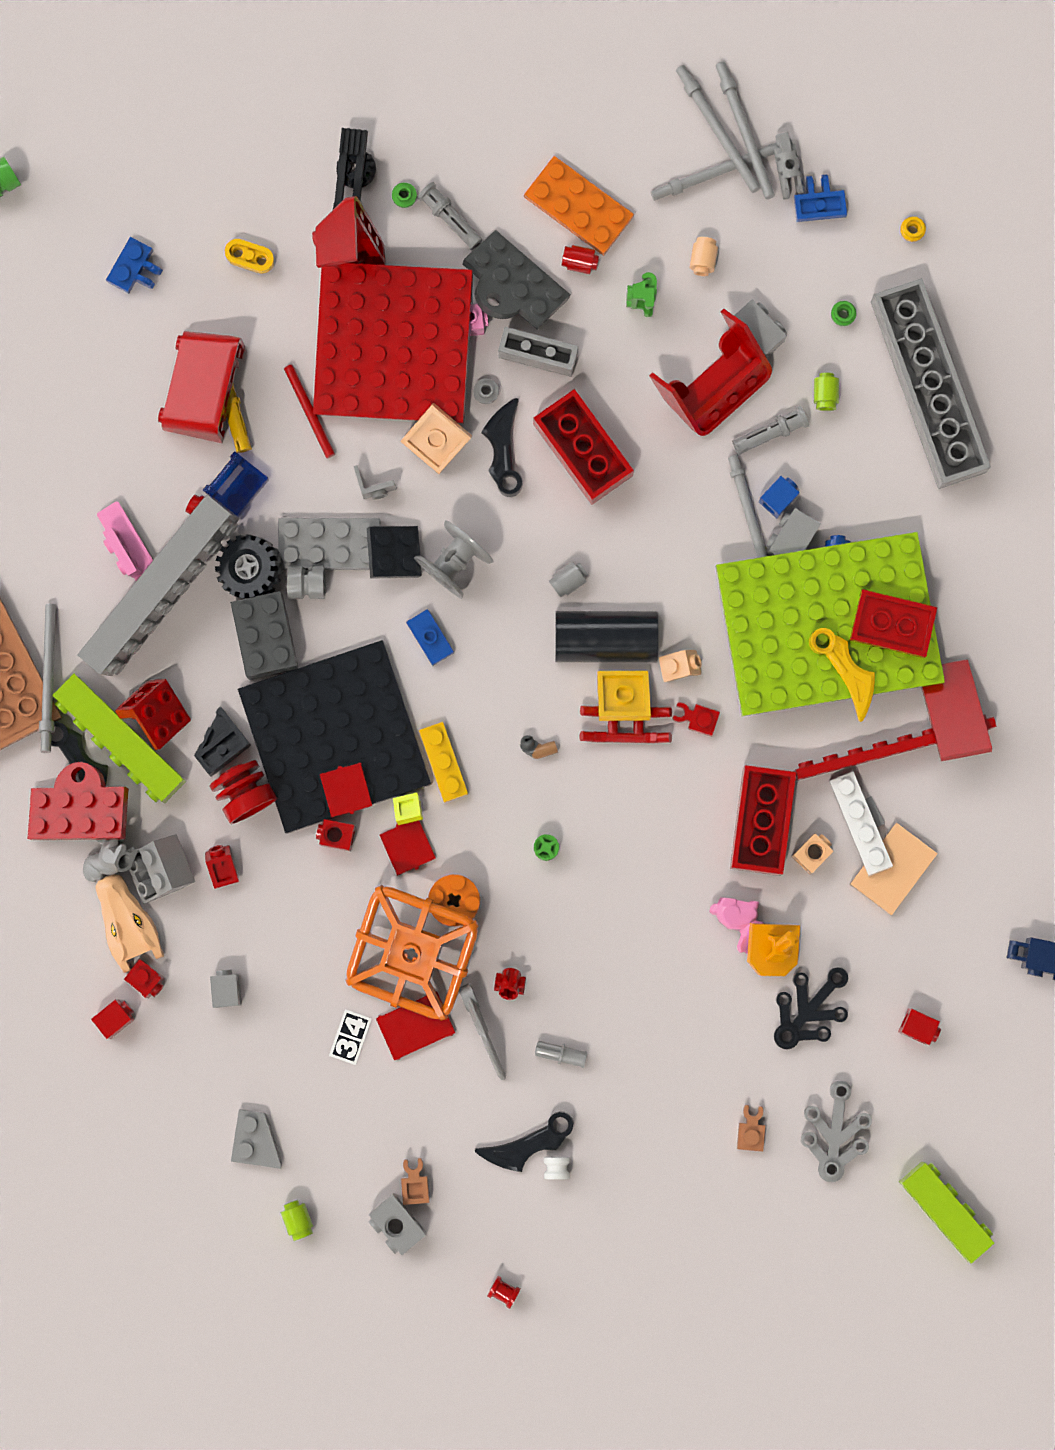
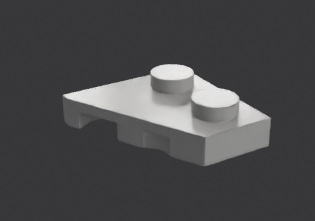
(254, 1141)

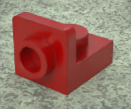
(221, 866)
(145, 979)

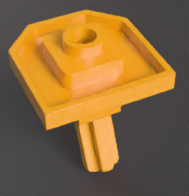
(773, 948)

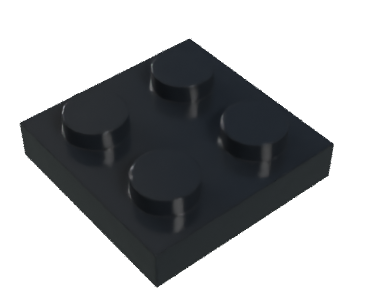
(393, 551)

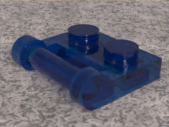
(242, 489)

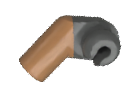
(535, 749)

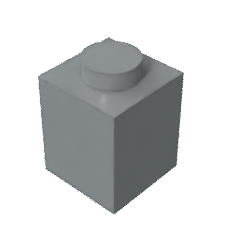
(225, 989)

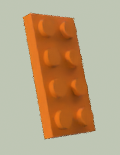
(578, 205)

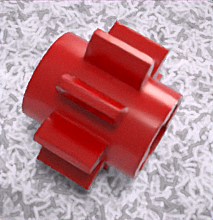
(510, 983)

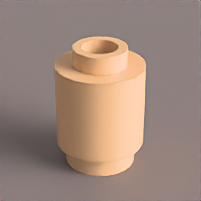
(703, 256)

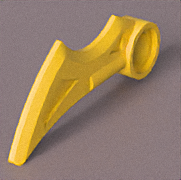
(858, 681)

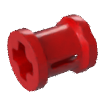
(503, 1292)

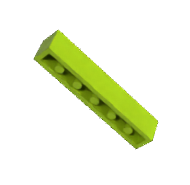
(119, 739)

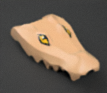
(127, 926)

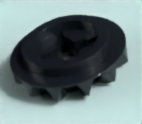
(369, 170)

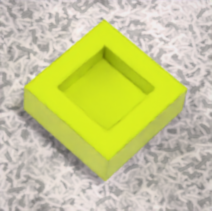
(407, 808)

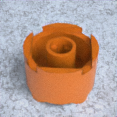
(457, 886)

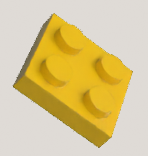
(623, 695)

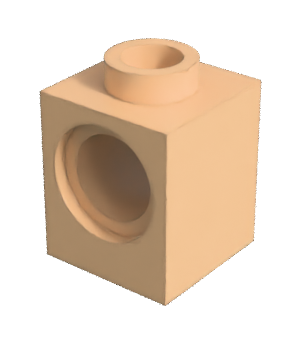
(802, 858)

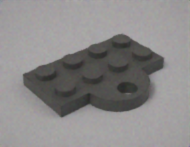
(513, 282)

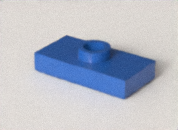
(430, 637)

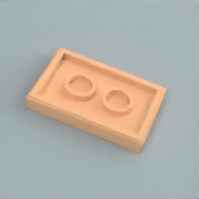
(909, 861)

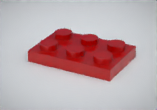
(893, 623)

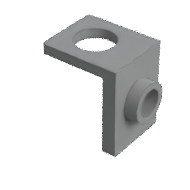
(377, 491)

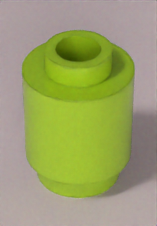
(826, 392)
(297, 1220)

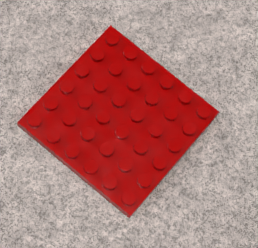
(392, 341)

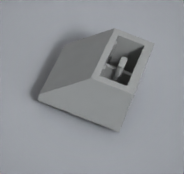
(161, 869)

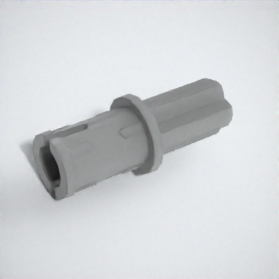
(561, 1054)

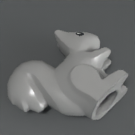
(110, 860)

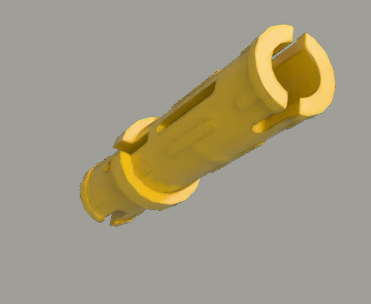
(237, 423)

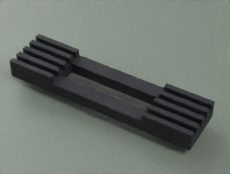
(351, 143)

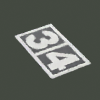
(350, 1037)

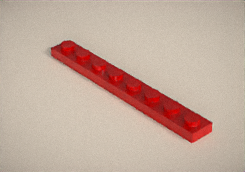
(880, 750)

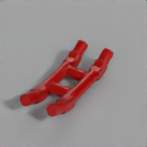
(638, 734)

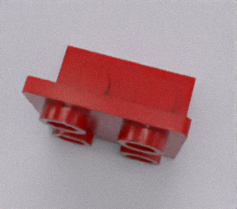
(156, 711)

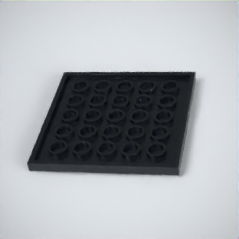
(328, 718)

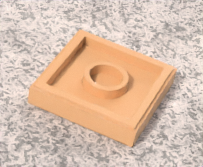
(436, 438)

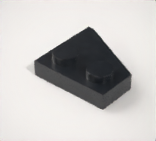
(220, 744)

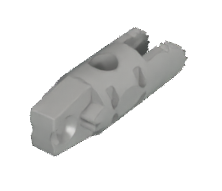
(783, 153)

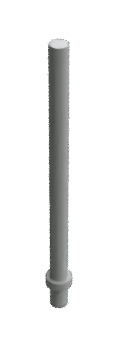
(738, 475)

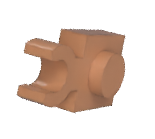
(750, 1133)
(415, 1187)

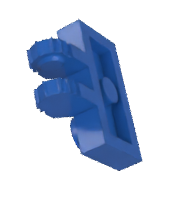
(819, 205)
(130, 265)

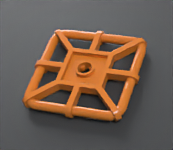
(426, 945)

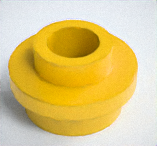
(918, 224)

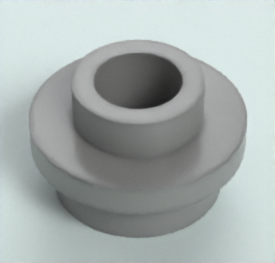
(489, 398)

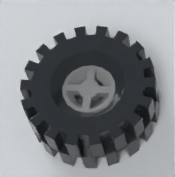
(239, 561)

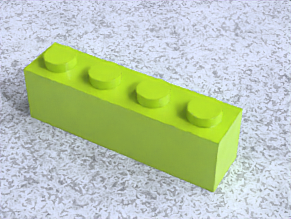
(946, 1211)

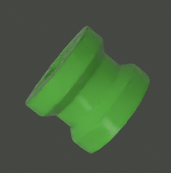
(543, 844)

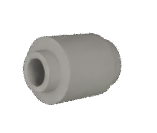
(568, 579)

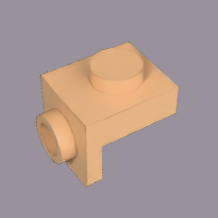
(680, 665)

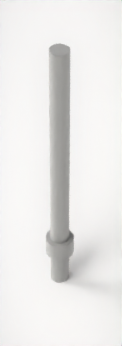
(729, 88)
(693, 90)
(676, 186)
(46, 725)

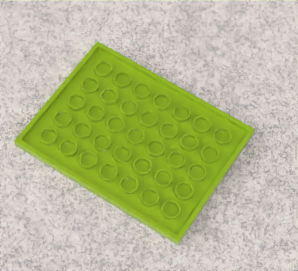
(785, 597)

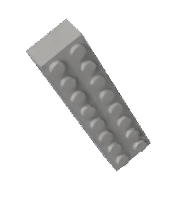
(930, 383)
(159, 587)

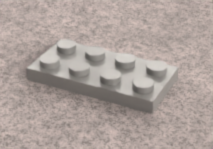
(325, 542)

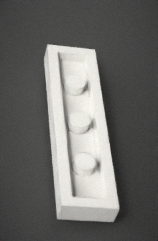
(861, 824)

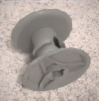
(453, 559)

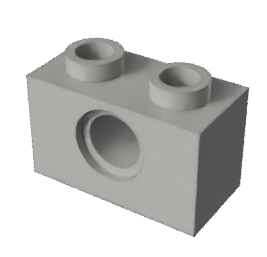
(394, 1209)

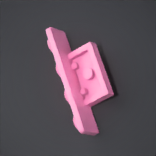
(124, 541)

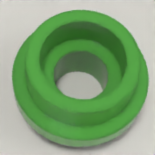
(404, 202)
(846, 306)

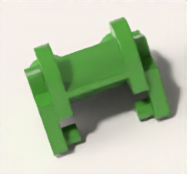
(643, 294)

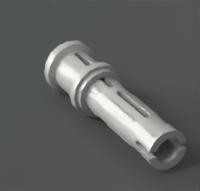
(443, 204)
(781, 426)

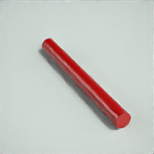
(308, 410)

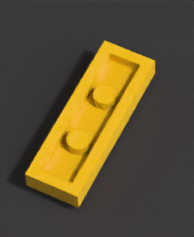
(443, 762)

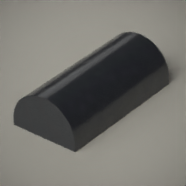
(606, 636)

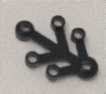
(807, 1011)

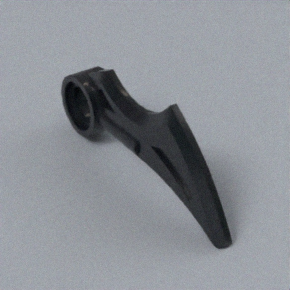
(499, 433)
(73, 750)
(516, 1153)

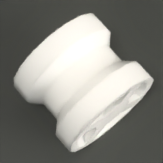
(556, 1168)

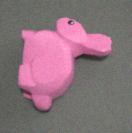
(737, 916)

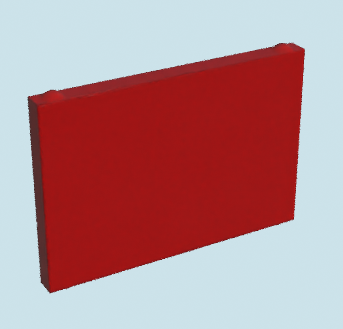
(411, 1031)

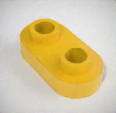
(250, 256)

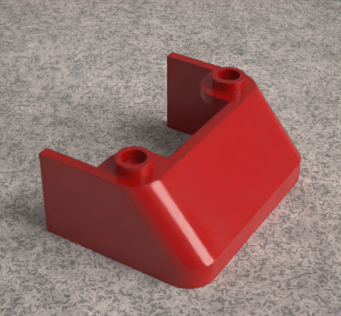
(348, 237)
(722, 385)

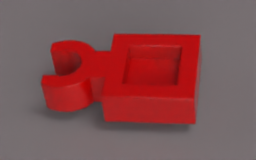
(701, 719)

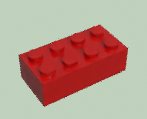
(583, 446)
(762, 820)

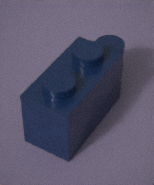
(1037, 956)

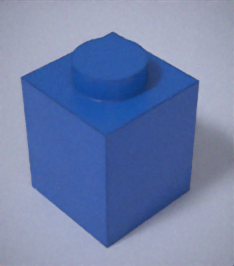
(779, 496)

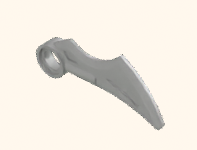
(472, 1006)

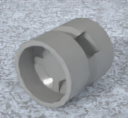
(306, 582)

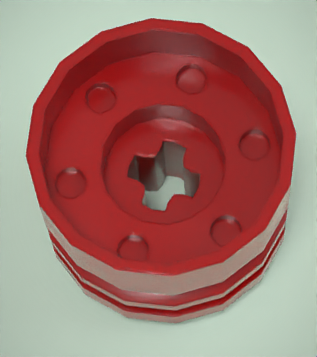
(243, 792)

